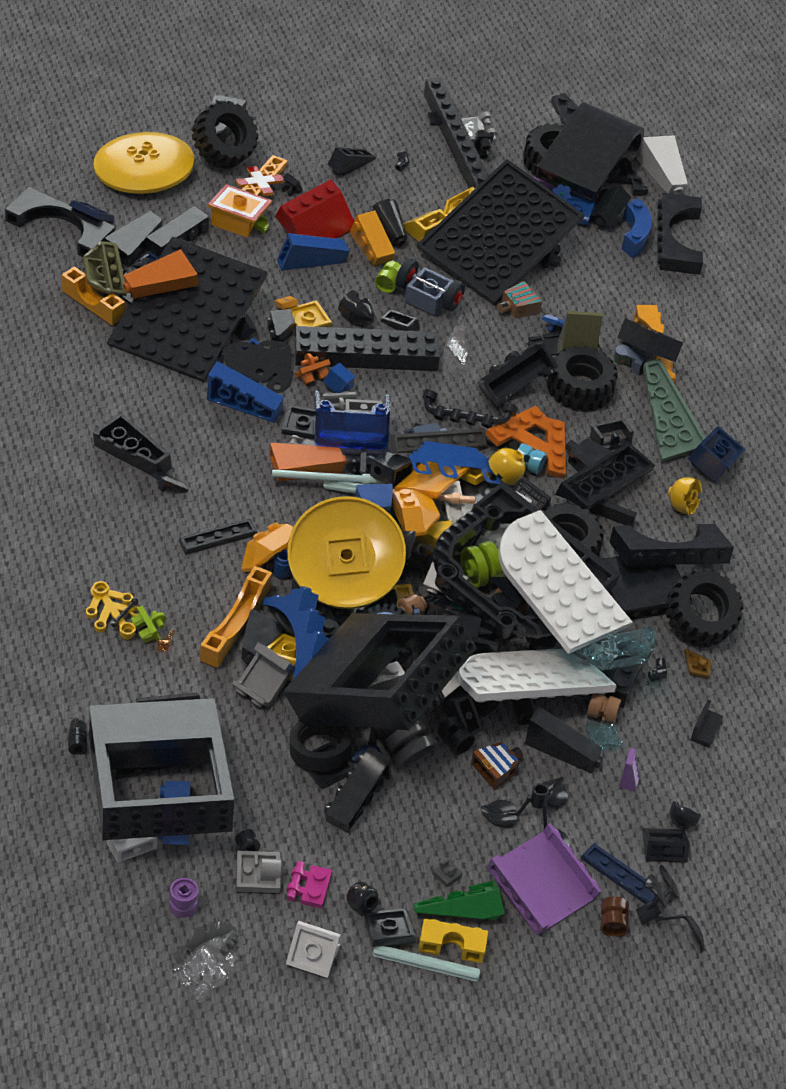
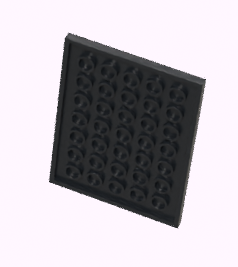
(500, 231)
(190, 324)

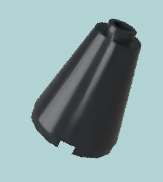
(391, 220)

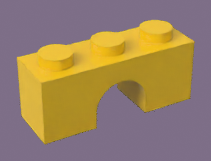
(470, 940)

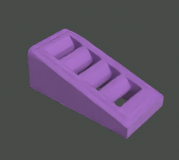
(630, 774)

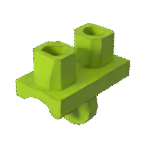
(142, 619)

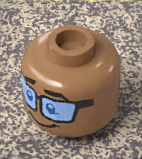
(413, 604)

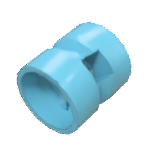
(536, 460)

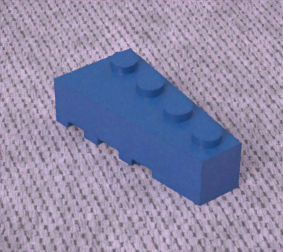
(242, 393)

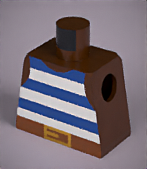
(497, 763)

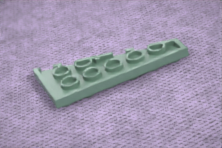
(672, 420)

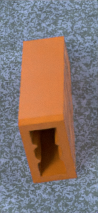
(161, 276)
(306, 458)

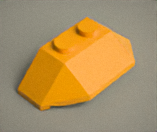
(415, 511)
(266, 545)

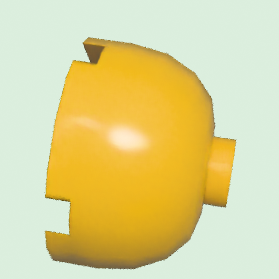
(508, 464)
(684, 494)

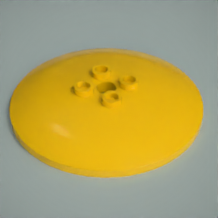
(144, 162)
(348, 526)

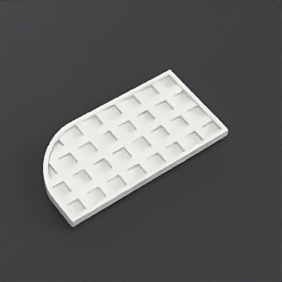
(558, 583)
(530, 675)

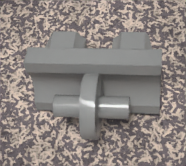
(338, 399)

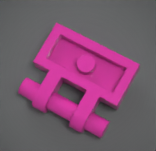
(315, 888)

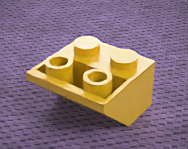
(422, 225)

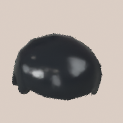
(683, 816)

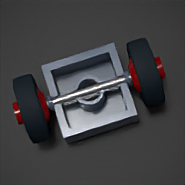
(428, 289)

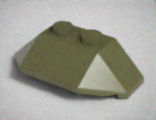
(104, 269)

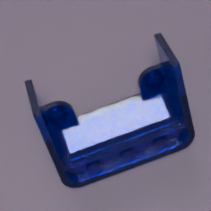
(351, 428)

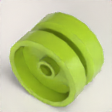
(480, 563)

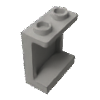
(264, 676)

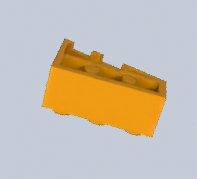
(372, 238)

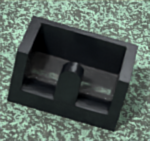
(612, 434)

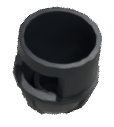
(355, 309)

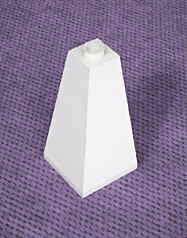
(663, 162)

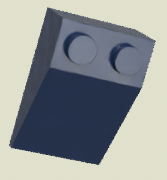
(716, 454)

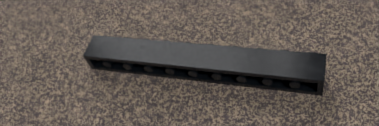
(455, 132)

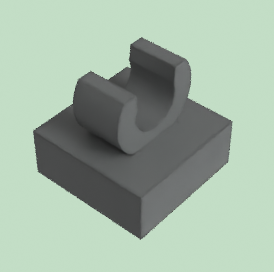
(447, 873)

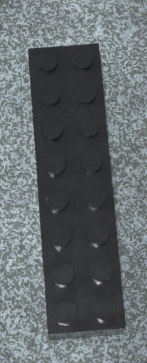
(369, 348)

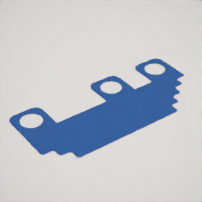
(449, 456)

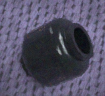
(362, 897)

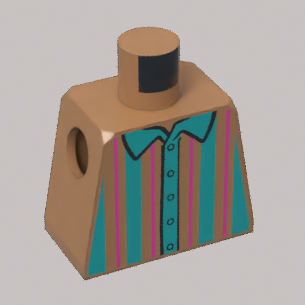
(520, 301)

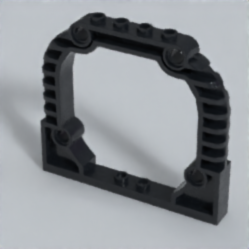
(497, 508)

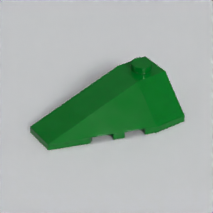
(479, 902)

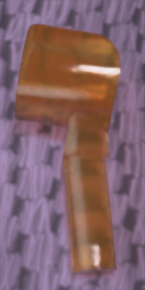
(163, 644)

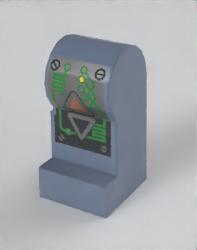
(631, 358)

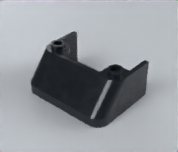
(517, 373)

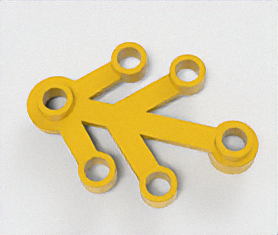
(111, 608)

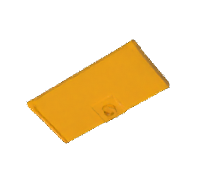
(432, 484)

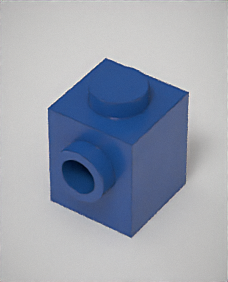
(339, 379)

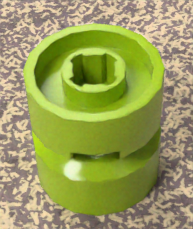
(386, 279)

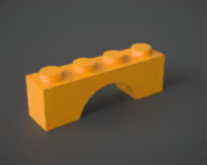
(108, 308)

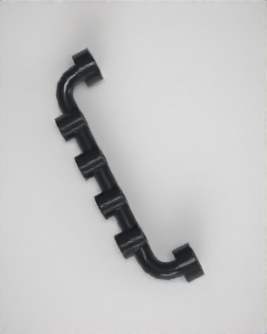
(471, 417)

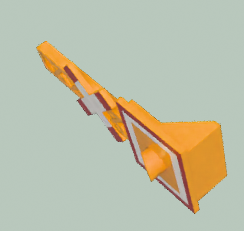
(240, 209)

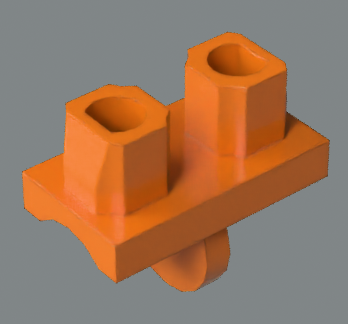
(320, 368)

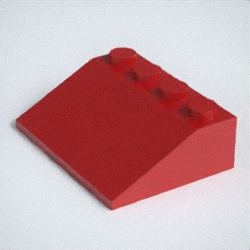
(317, 213)

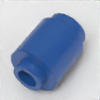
(281, 565)

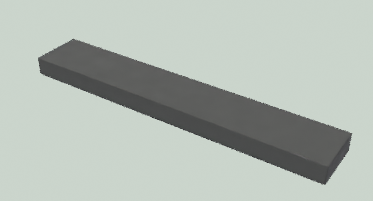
(411, 441)

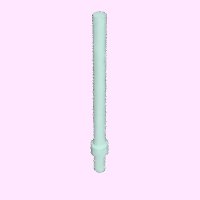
(364, 478)

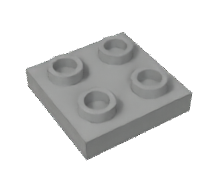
(258, 871)

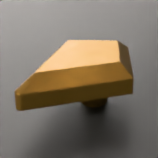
(697, 664)

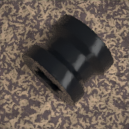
(247, 840)

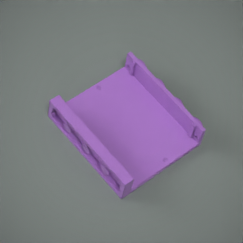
(544, 880)

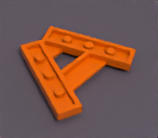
(554, 441)

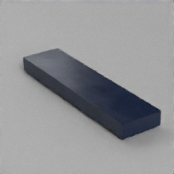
(618, 873)

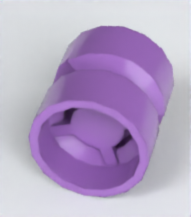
(183, 897)

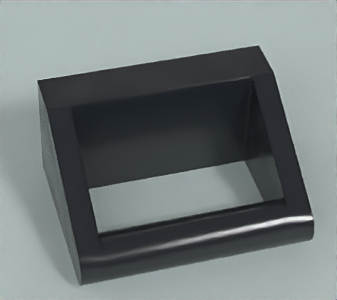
(665, 848)

